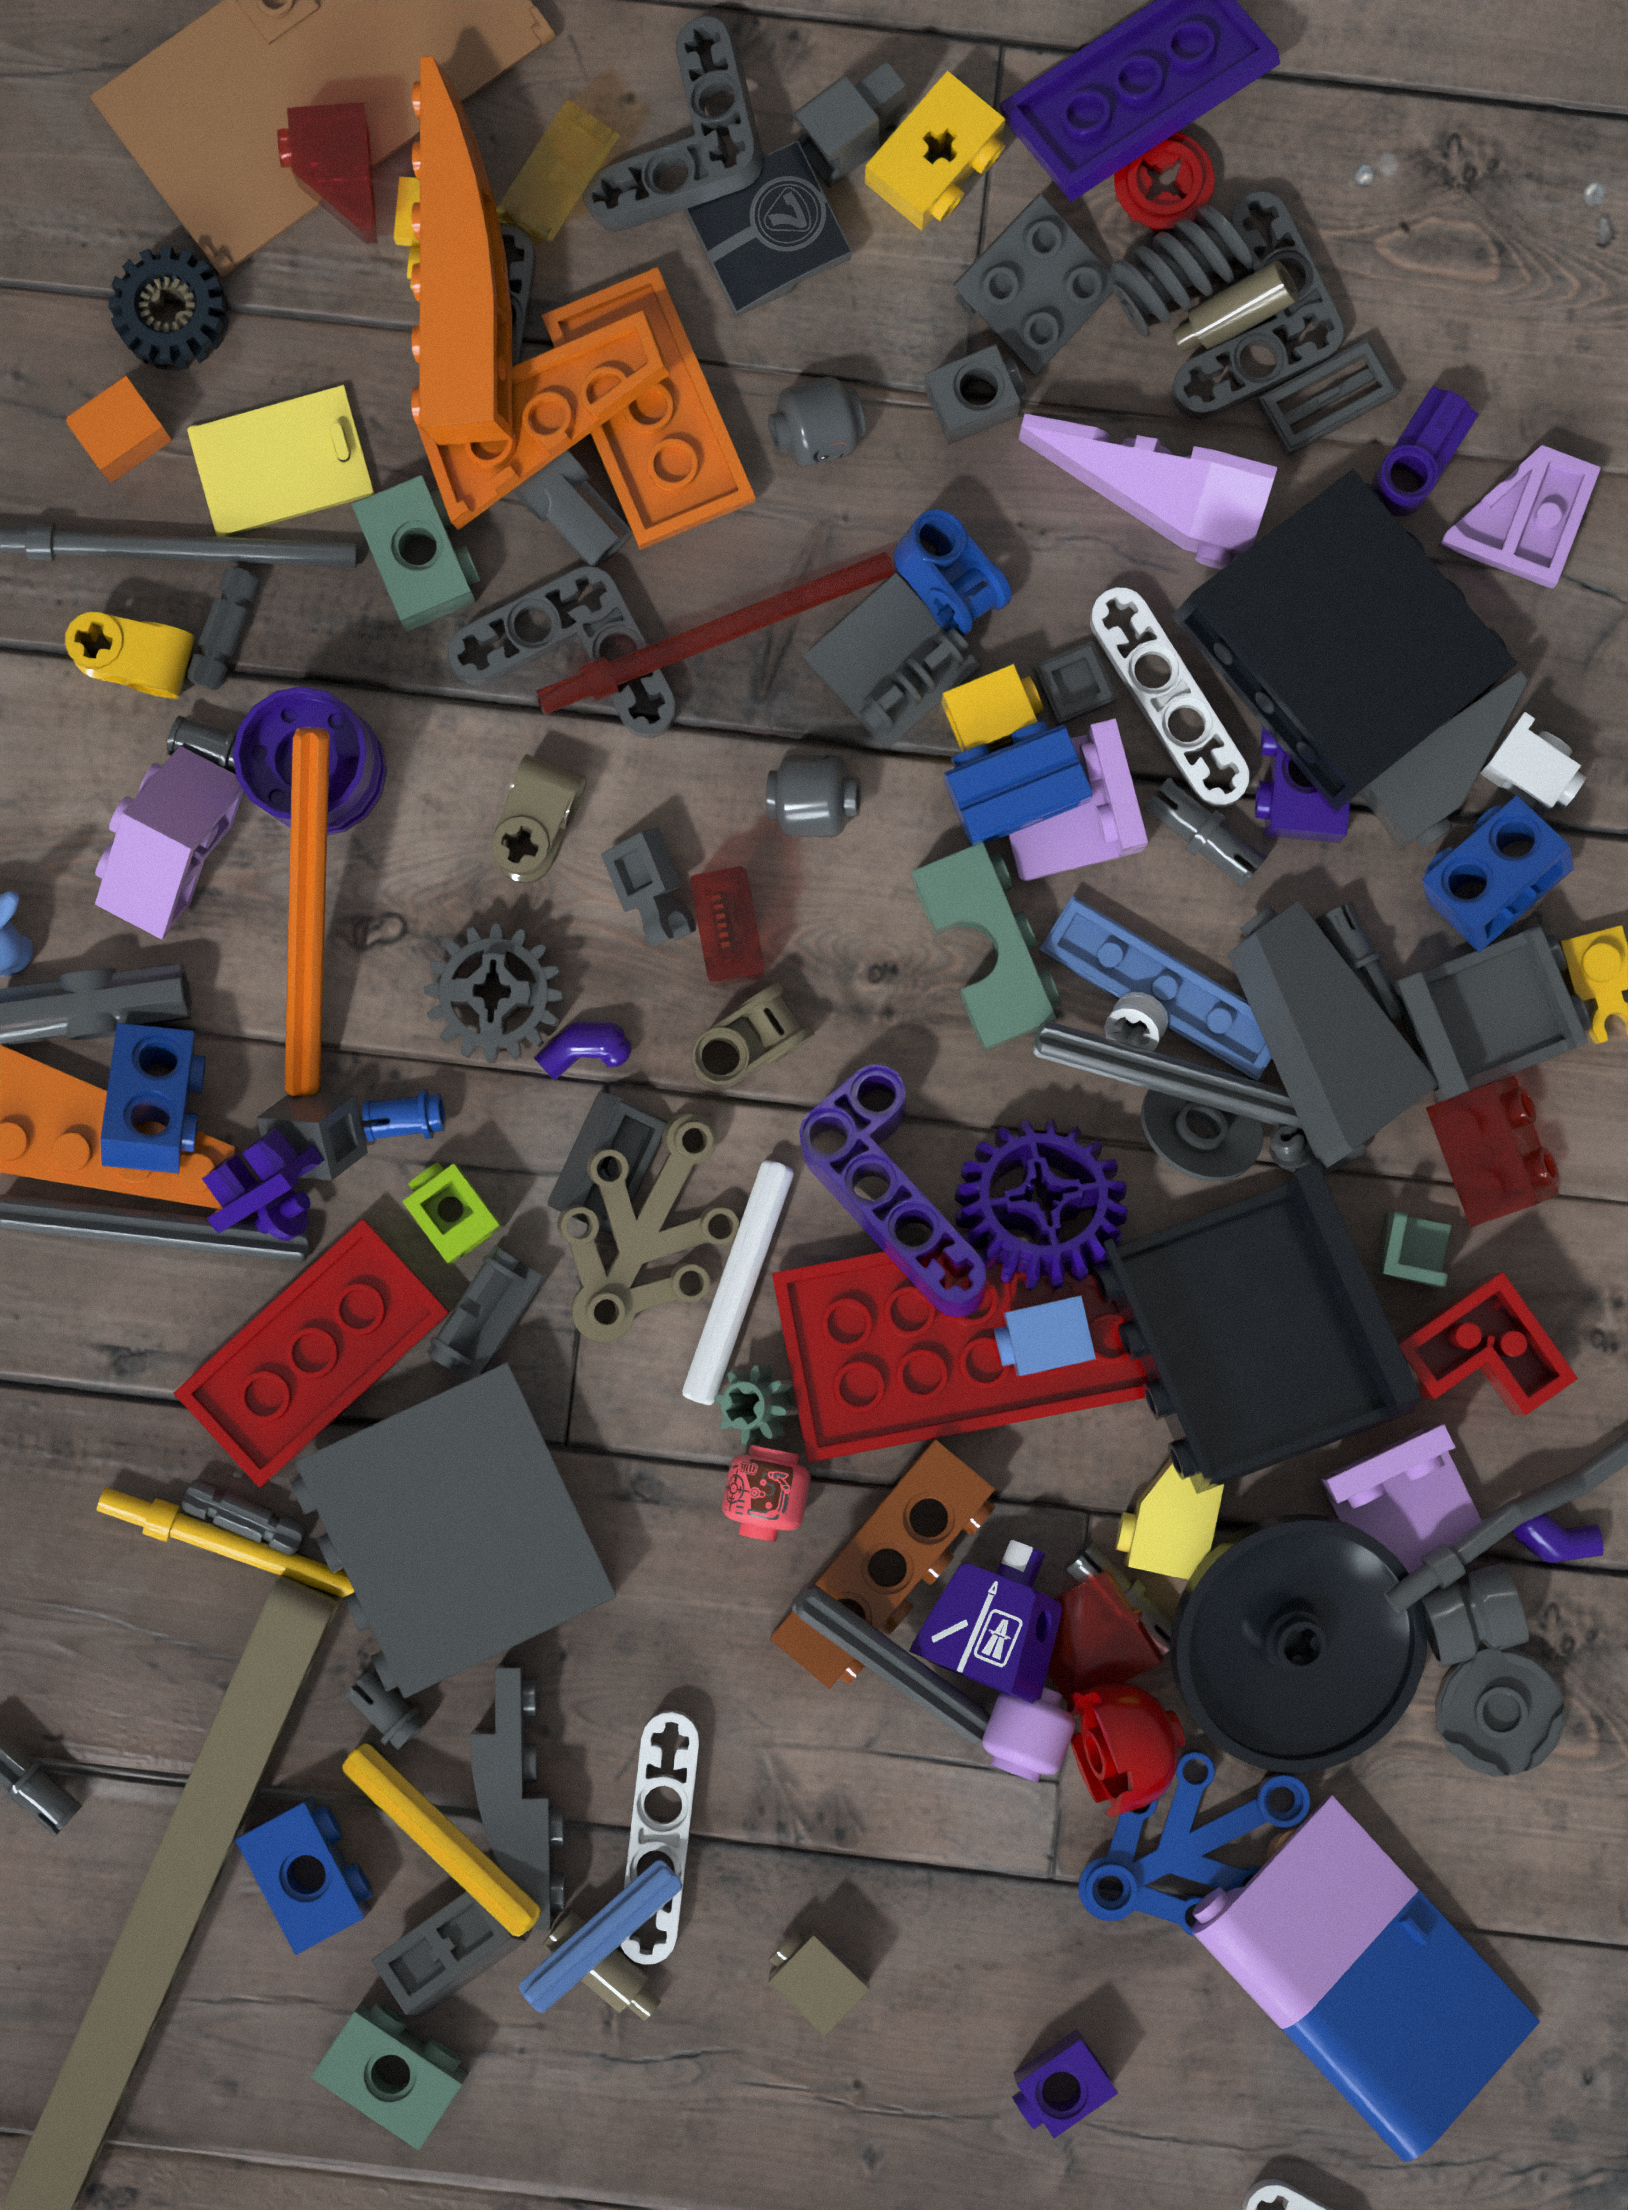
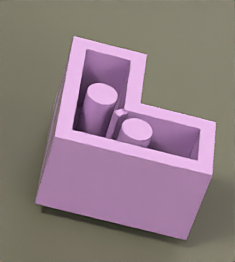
(165, 840)

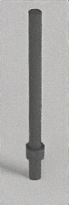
(44, 542)

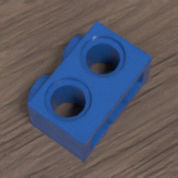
(1510, 882)
(140, 1098)

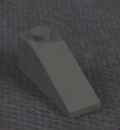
(1439, 772)

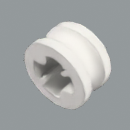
(1137, 1007)

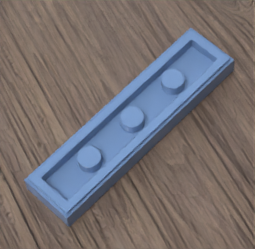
(1127, 963)

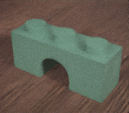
(970, 893)

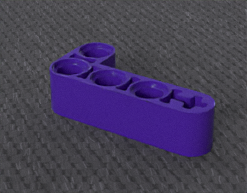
(902, 1201)

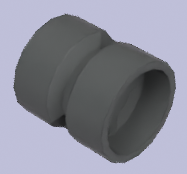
(1477, 1612)

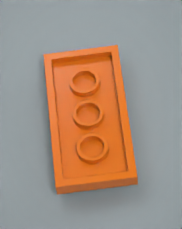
(670, 444)

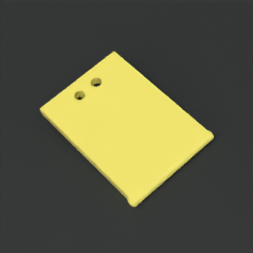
(280, 461)

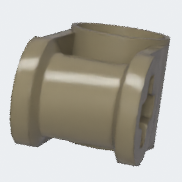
(538, 808)
(752, 1037)

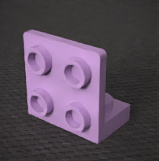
(1095, 831)
(1405, 1495)

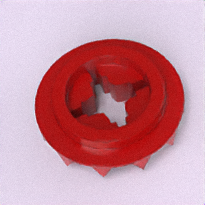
(1193, 181)

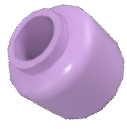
(1028, 1736)

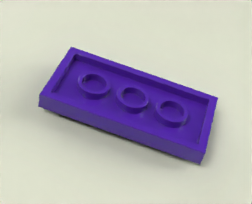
(1136, 88)

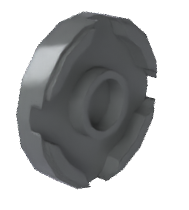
(1500, 1712)

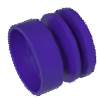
(265, 755)

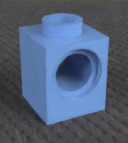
(1045, 1336)

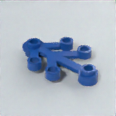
(1181, 1849)

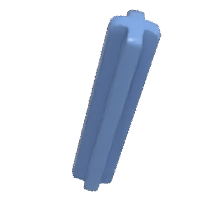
(600, 1936)

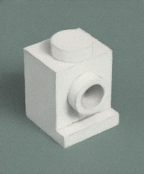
(1534, 767)

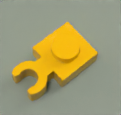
(1600, 974)

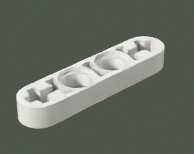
(1161, 702)
(662, 1836)

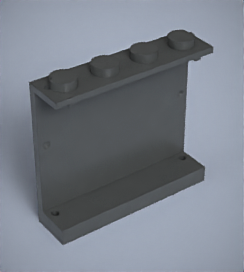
(452, 1531)

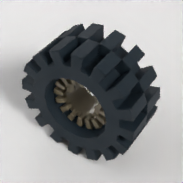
(145, 289)

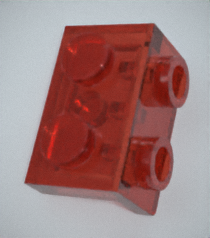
(1494, 1150)

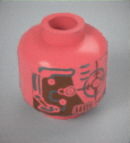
(766, 1492)

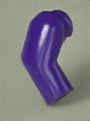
(585, 1040)
(1555, 1544)

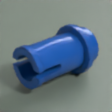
(406, 1116)

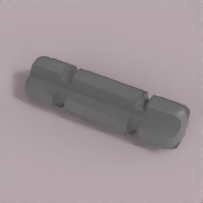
(223, 628)
(244, 1517)

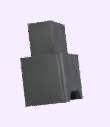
(846, 121)

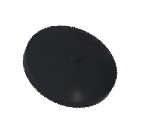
(1294, 1644)

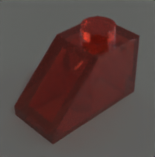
(333, 162)

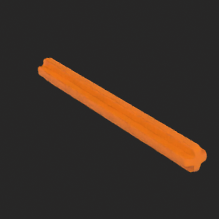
(306, 910)

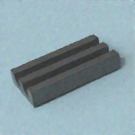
(1282, 423)

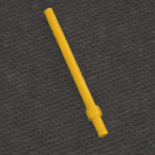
(165, 1521)

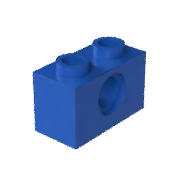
(305, 1912)

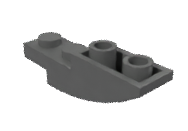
(518, 1823)

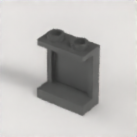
(1492, 1012)

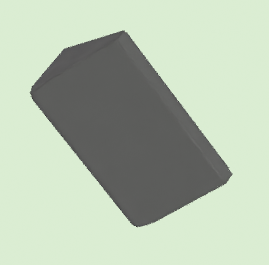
(615, 1126)

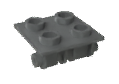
(1035, 284)
(891, 661)

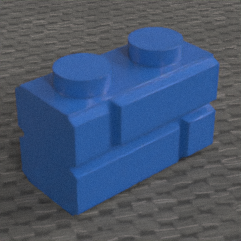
(1016, 784)

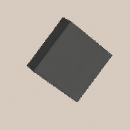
(1075, 683)

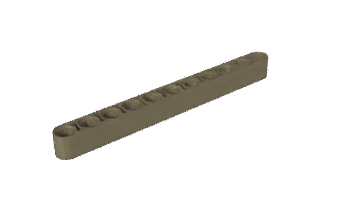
(173, 1899)

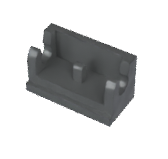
(443, 1955)

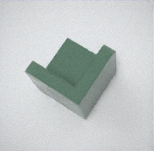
(1412, 1250)

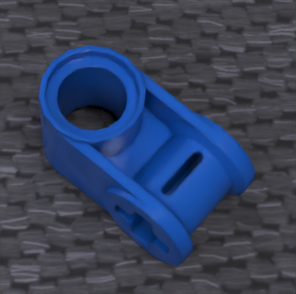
(954, 575)

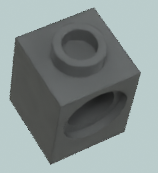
(957, 416)

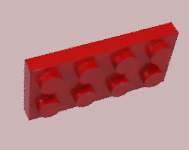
(312, 1353)

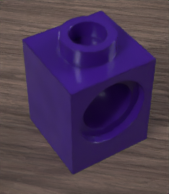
(1068, 2056)

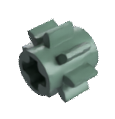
(741, 1399)

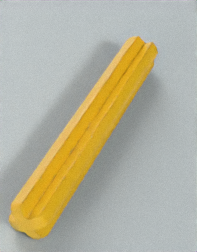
(442, 1840)

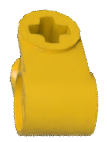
(141, 654)

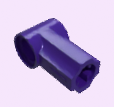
(1424, 449)

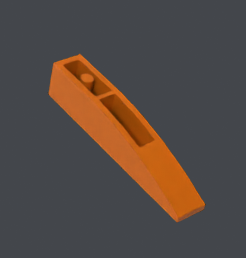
(460, 278)

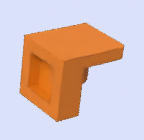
(118, 429)

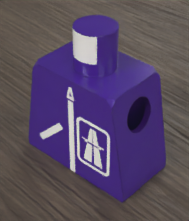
(994, 1625)

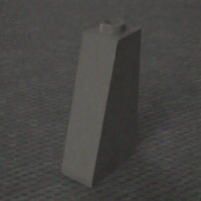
(1325, 1033)

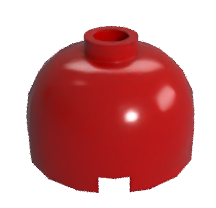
(1125, 1745)

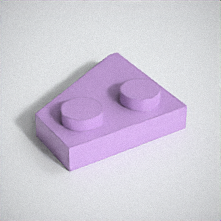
(1528, 517)

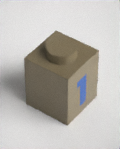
(816, 1979)

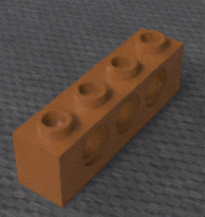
(933, 1475)

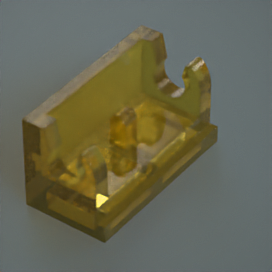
(556, 172)

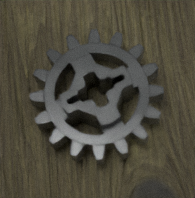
(465, 992)

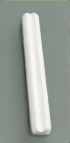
(738, 1282)

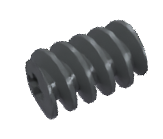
(1178, 266)

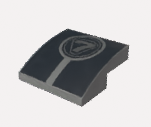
(770, 232)

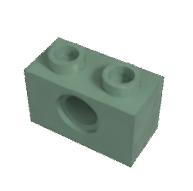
(389, 525)
(403, 2109)

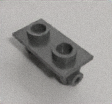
(485, 1314)

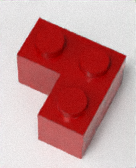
(1488, 1331)

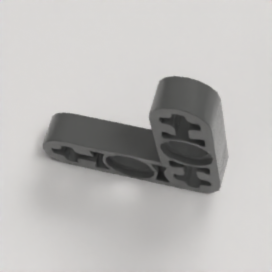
(701, 153)
(1313, 306)
(589, 627)

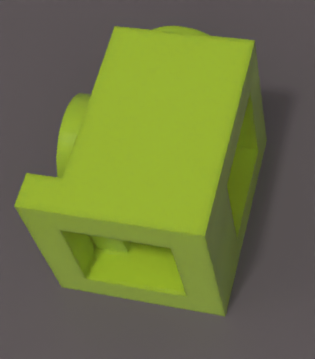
(454, 1238)

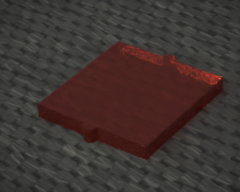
(1099, 1637)

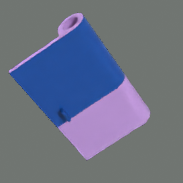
(1366, 1979)

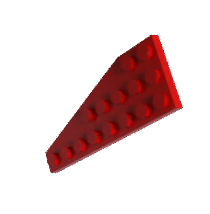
(892, 1370)

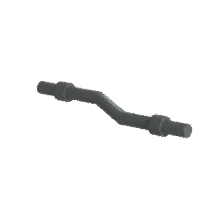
(1446, 1563)

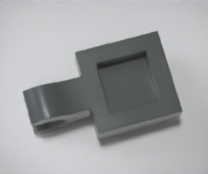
(643, 881)

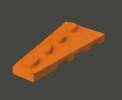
(554, 406)
(55, 1130)

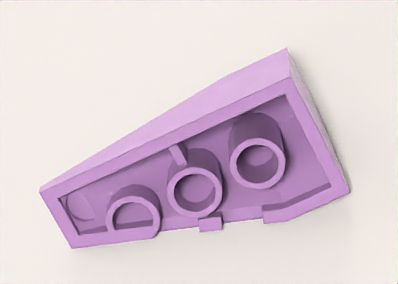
(1197, 501)

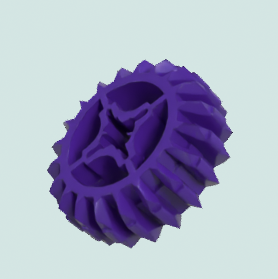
(1088, 1190)

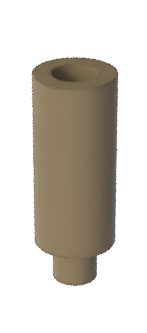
(1238, 308)
(614, 1979)

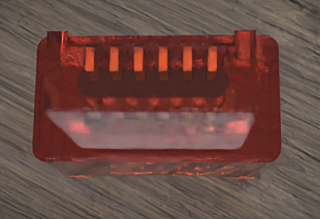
(727, 926)

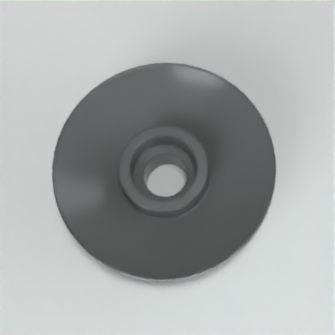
(1200, 1138)

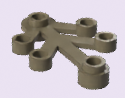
(640, 1236)

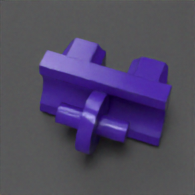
(278, 1206)

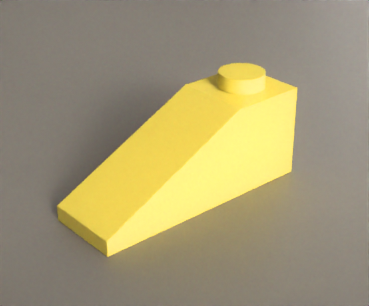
(1169, 1526)

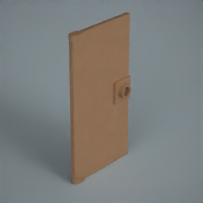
(212, 96)

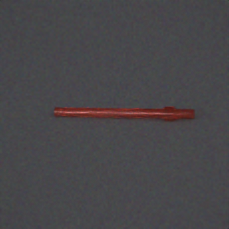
(601, 678)

